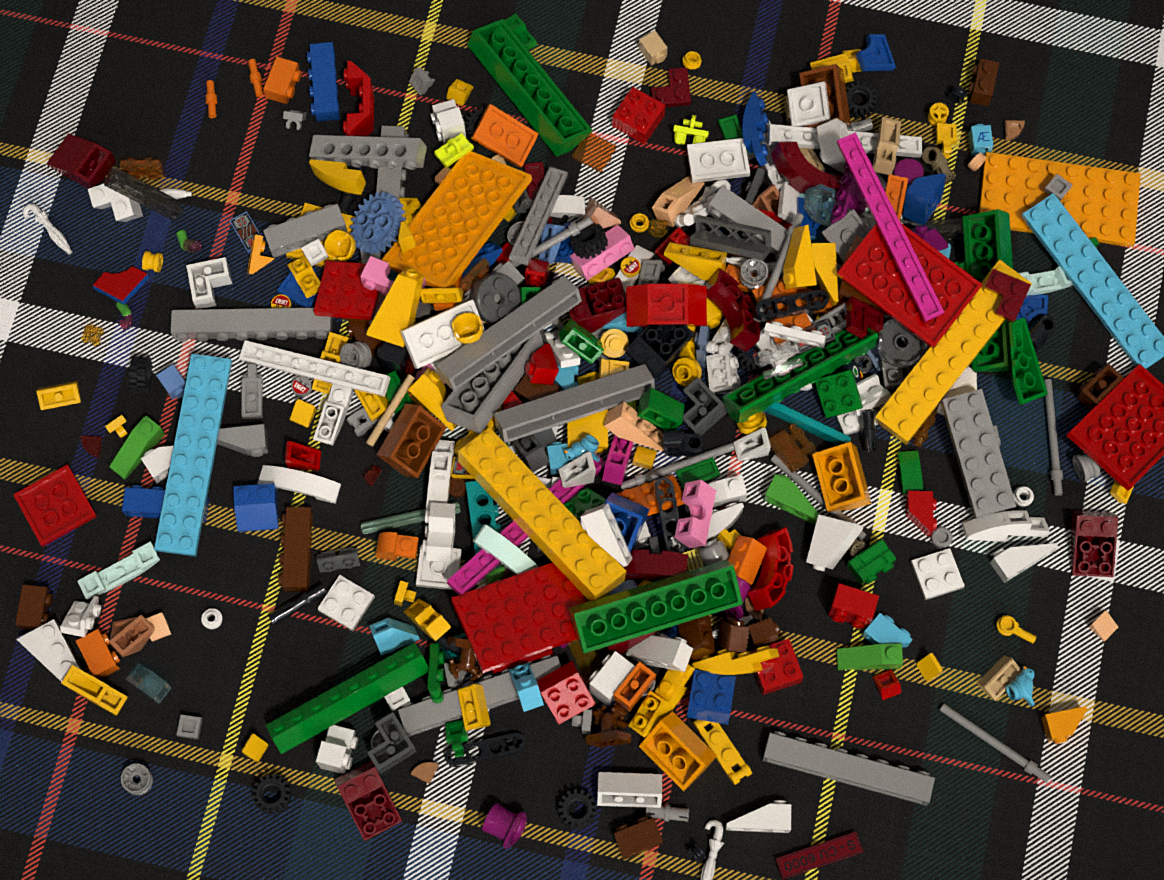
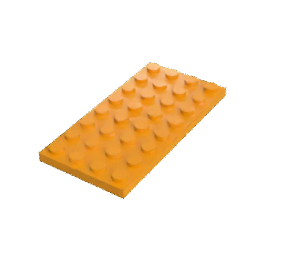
(1099, 201)
(459, 219)

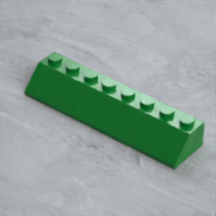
(529, 87)
(985, 242)
(761, 393)
(656, 606)
(347, 698)

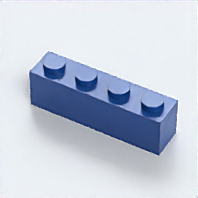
(324, 82)
(147, 502)

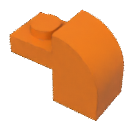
(392, 545)

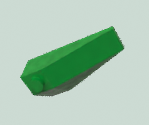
(1025, 368)

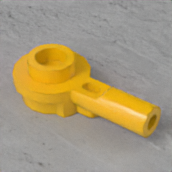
(1007, 626)

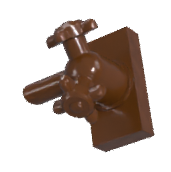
(466, 661)
(608, 732)

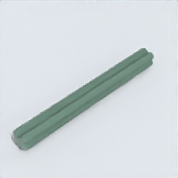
(398, 520)

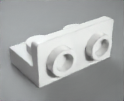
(722, 373)
(871, 393)
(81, 617)

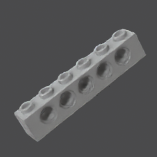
(376, 146)

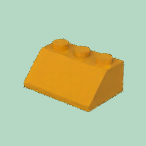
(841, 478)
(677, 750)

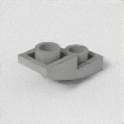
(891, 375)

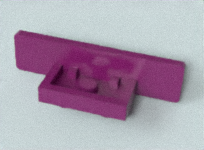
(847, 196)

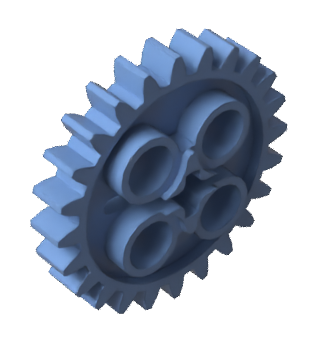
(377, 222)

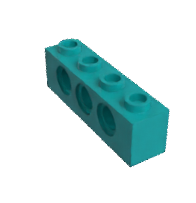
(475, 493)

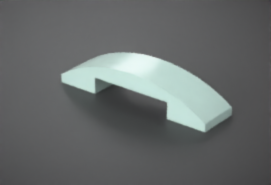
(1047, 281)
(504, 550)
(120, 572)

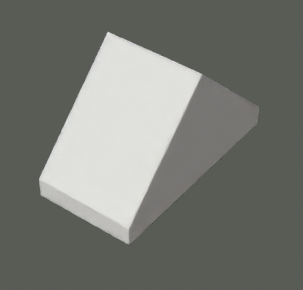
(753, 445)
(578, 471)

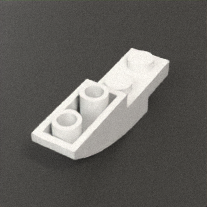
(333, 414)
(440, 473)
(719, 521)
(999, 525)

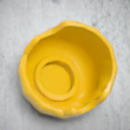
(340, 245)
(467, 328)

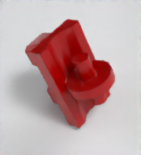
(678, 237)

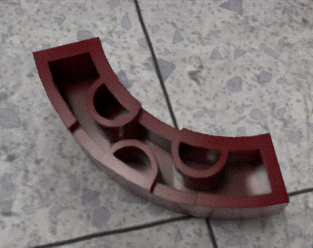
(798, 171)
(736, 308)
(655, 566)

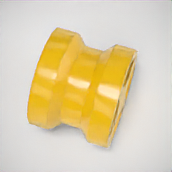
(941, 111)
(152, 261)

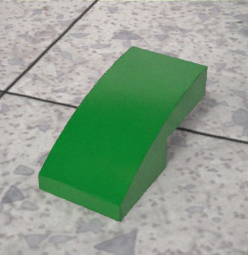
(520, 31)
(910, 471)

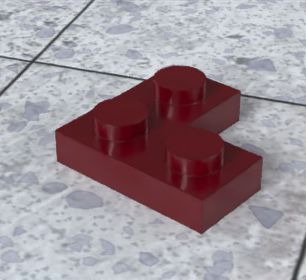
(678, 90)
(1011, 289)
(860, 316)

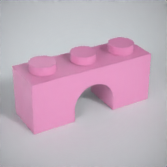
(618, 246)
(376, 276)
(700, 500)

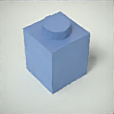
(172, 382)

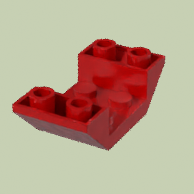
(360, 85)
(666, 305)

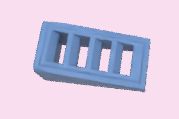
(550, 231)

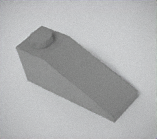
(245, 439)

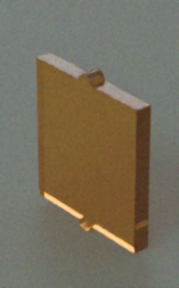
(594, 152)

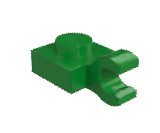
(456, 735)

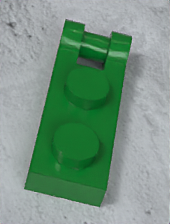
(436, 673)

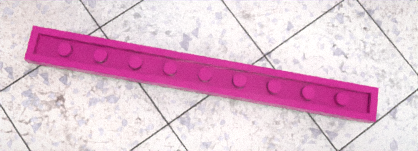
(890, 227)
(483, 562)

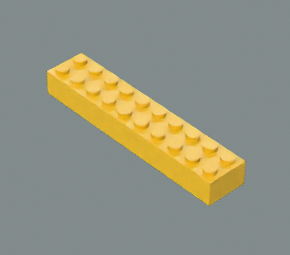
(944, 363)
(541, 515)

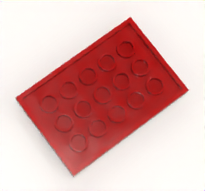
(877, 278)
(1125, 428)
(518, 616)

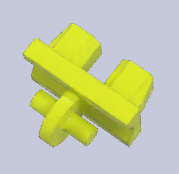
(681, 132)
(453, 150)

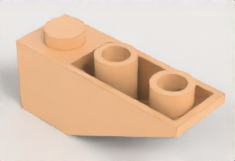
(676, 200)
(625, 424)

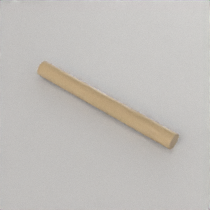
(390, 410)

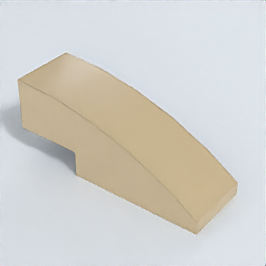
(887, 146)

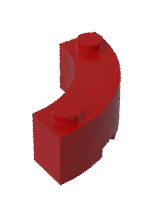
(775, 569)

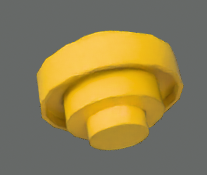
(614, 342)
(686, 370)
(753, 424)

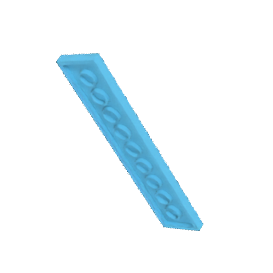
(1096, 281)
(193, 455)

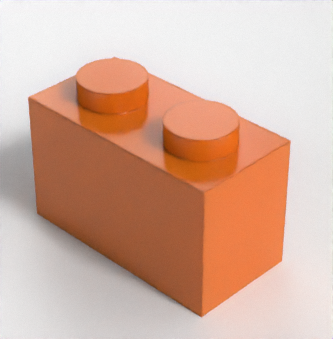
(282, 80)
(747, 557)
(98, 654)
(634, 686)

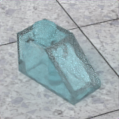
(819, 204)
(149, 683)

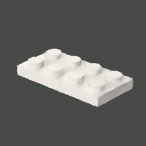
(434, 336)

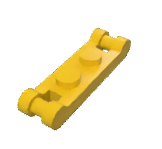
(724, 749)

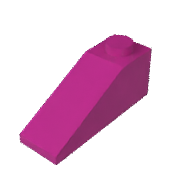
(617, 461)

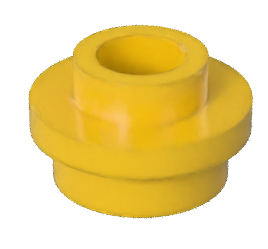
(692, 60)
(639, 218)

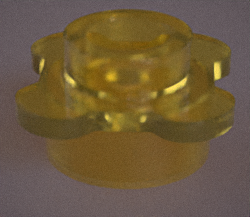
(658, 228)
(89, 329)

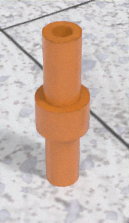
(255, 77)
(211, 99)

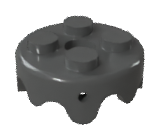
(485, 293)
(892, 352)

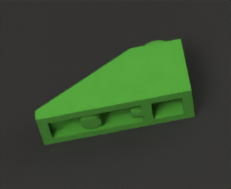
(141, 439)
(788, 497)
(870, 657)

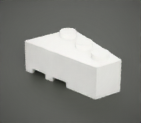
(51, 648)

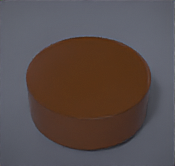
(457, 487)

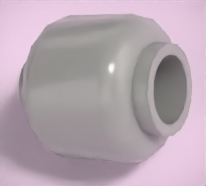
(713, 552)

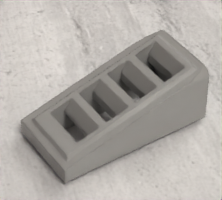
(829, 316)

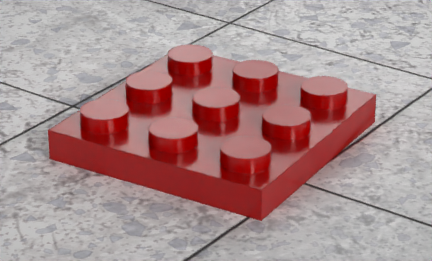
(343, 293)
(55, 505)

